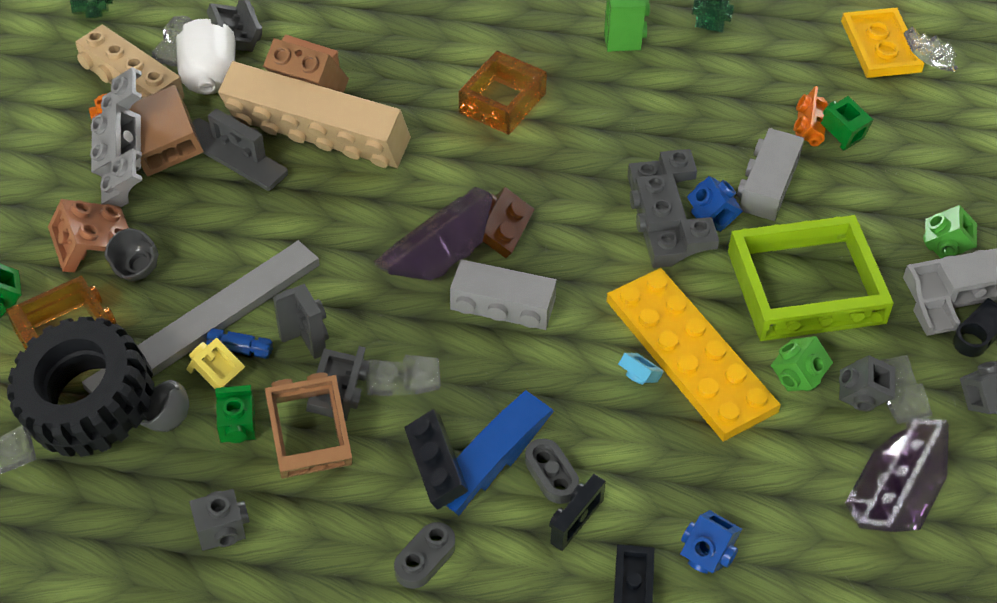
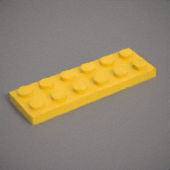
(693, 354)

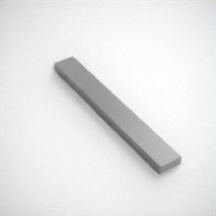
(222, 309)

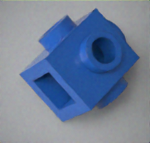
(715, 200)
(710, 543)

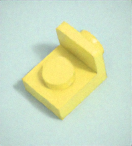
(215, 363)

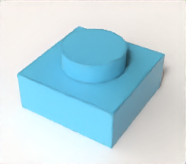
(640, 369)

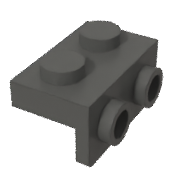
(240, 20)
(301, 316)
(348, 372)

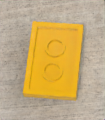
(880, 42)

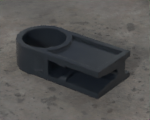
(981, 324)

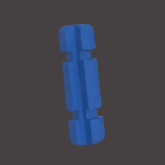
(242, 343)

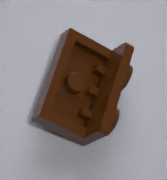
(506, 221)

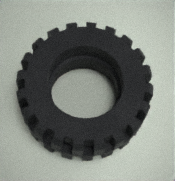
(57, 359)

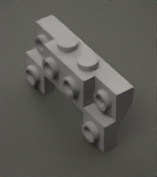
(117, 140)
(951, 284)

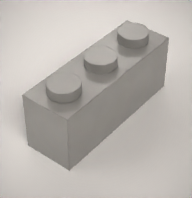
(770, 173)
(503, 294)

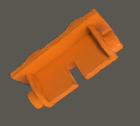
(810, 116)

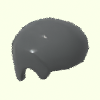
(131, 254)
(167, 408)

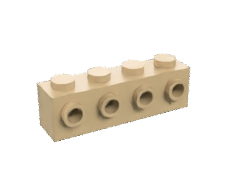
(112, 55)

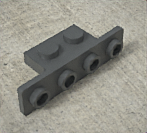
(238, 149)

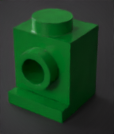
(846, 122)
(235, 414)

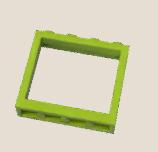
(811, 317)

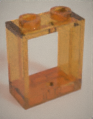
(512, 73)
(56, 303)

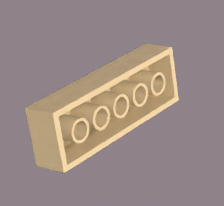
(315, 115)

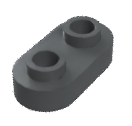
(553, 473)
(428, 553)

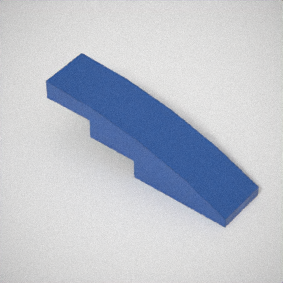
(499, 445)

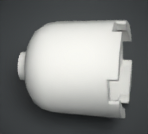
(204, 55)

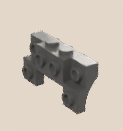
(661, 212)

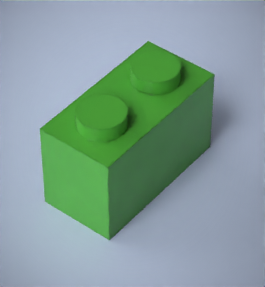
(625, 24)

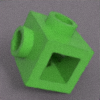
(950, 232)
(801, 364)

